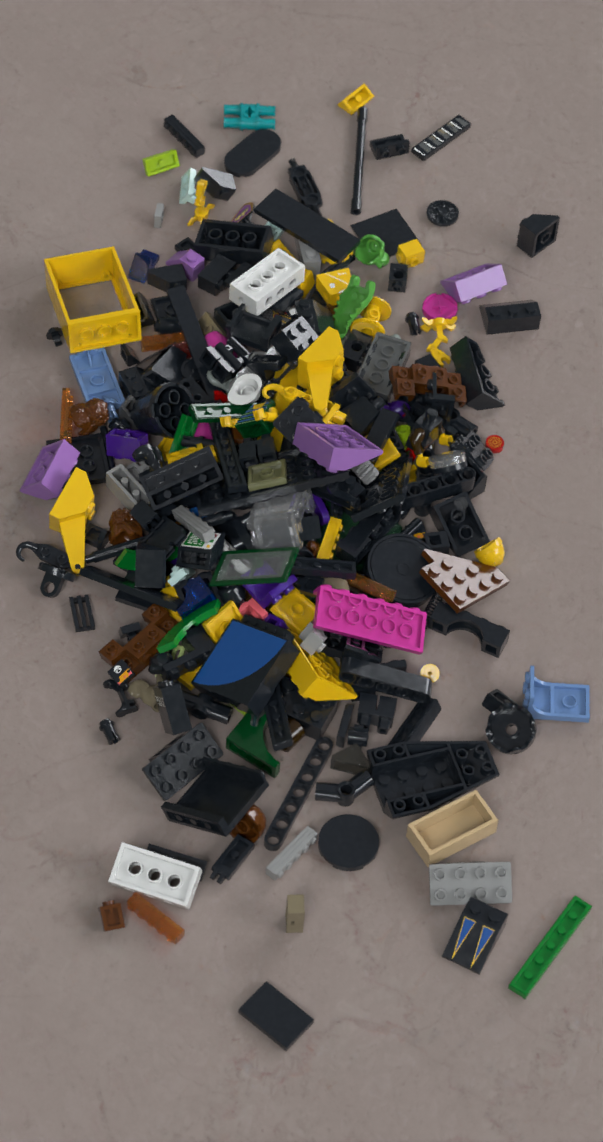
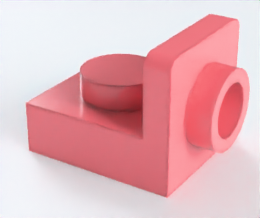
(253, 609)

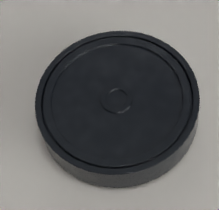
(397, 564)

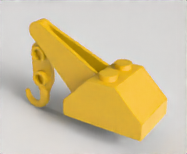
(318, 370)

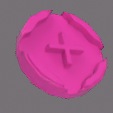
(439, 306)

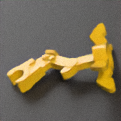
(200, 212)
(438, 325)

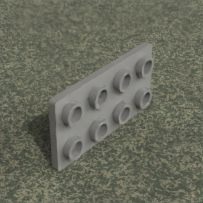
(459, 881)

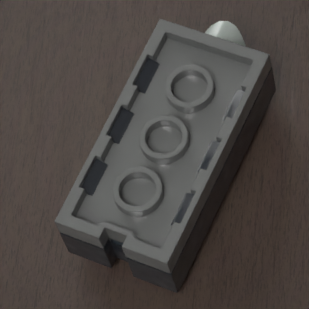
(382, 355)

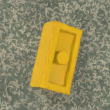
(356, 99)

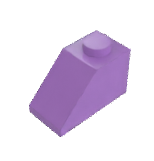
(191, 262)

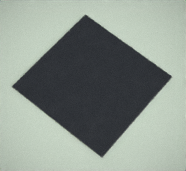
(389, 228)

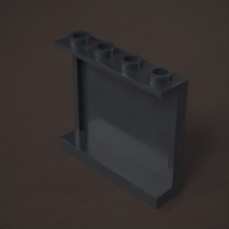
(218, 797)

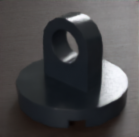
(56, 576)

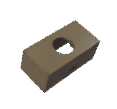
(295, 913)

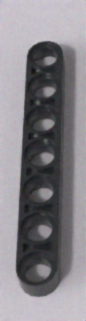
(298, 802)

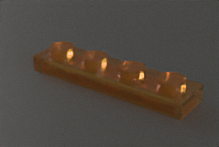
(66, 424)

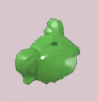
(371, 251)

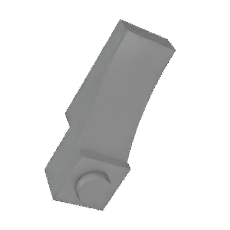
(312, 639)

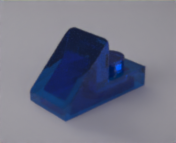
(140, 264)

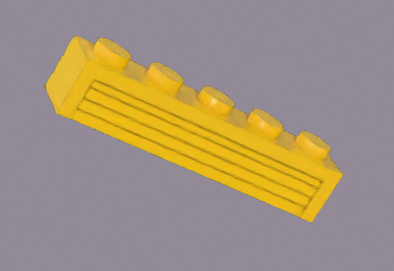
(331, 536)

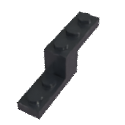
(198, 647)

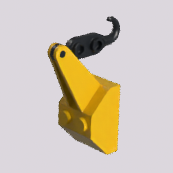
(69, 518)

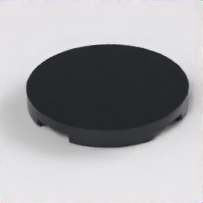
(348, 842)

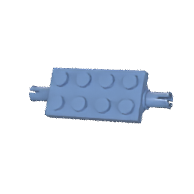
(97, 378)

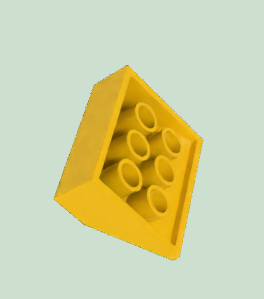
(318, 676)

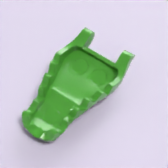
(352, 303)

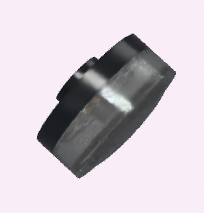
(448, 461)

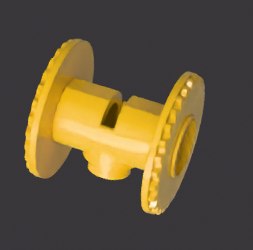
(375, 312)

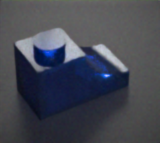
(196, 596)

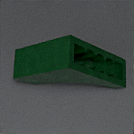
(248, 744)

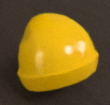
(491, 553)

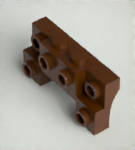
(414, 380)
(144, 644)

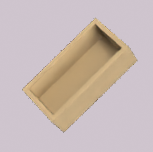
(452, 828)

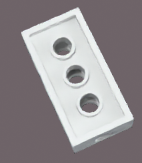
(267, 282)
(152, 862)

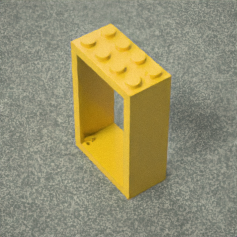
(100, 329)

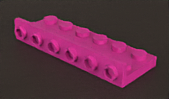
(369, 619)

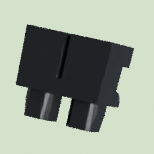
(221, 362)
(254, 450)
(381, 717)

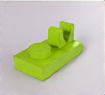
(160, 162)

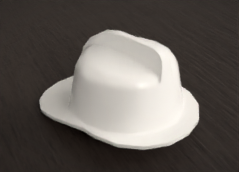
(245, 389)

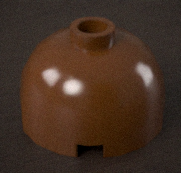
(251, 825)

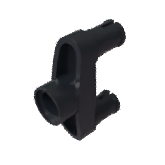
(243, 540)

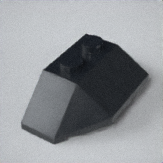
(362, 650)

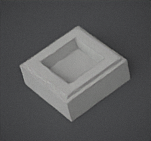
(159, 214)

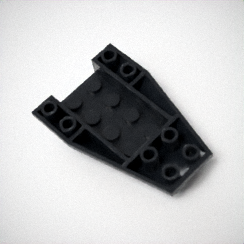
(427, 774)

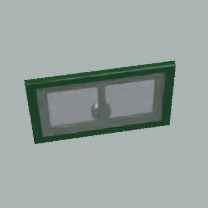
(254, 566)

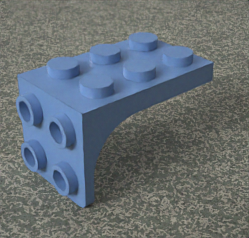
(555, 700)

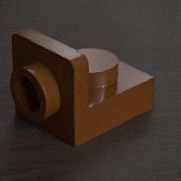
(111, 916)

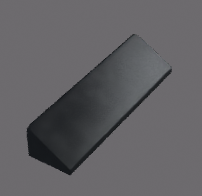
(417, 722)

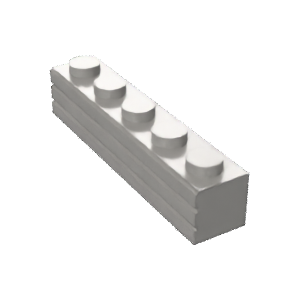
(194, 523)
(291, 853)

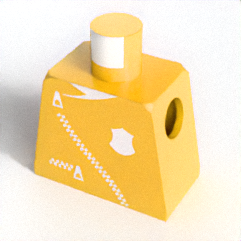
(332, 284)

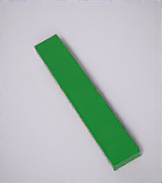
(549, 947)

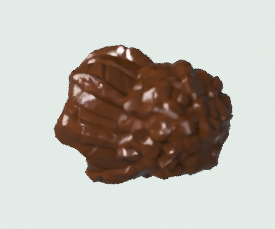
(89, 415)
(123, 527)

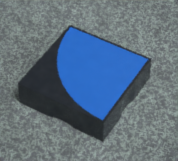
(245, 667)

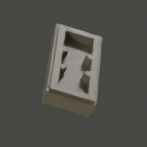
(209, 324)

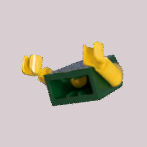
(255, 421)

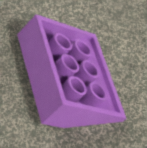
(334, 445)

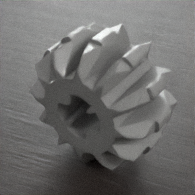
(366, 472)

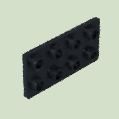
(181, 761)

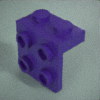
(271, 592)

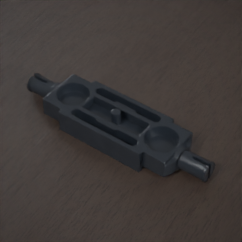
(303, 179)

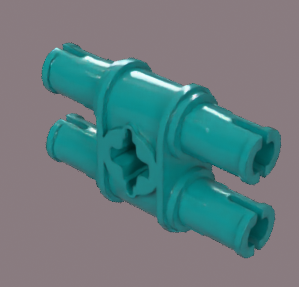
(252, 110)

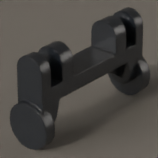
(127, 706)

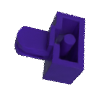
(123, 443)

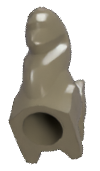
(141, 689)

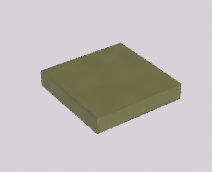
(267, 475)

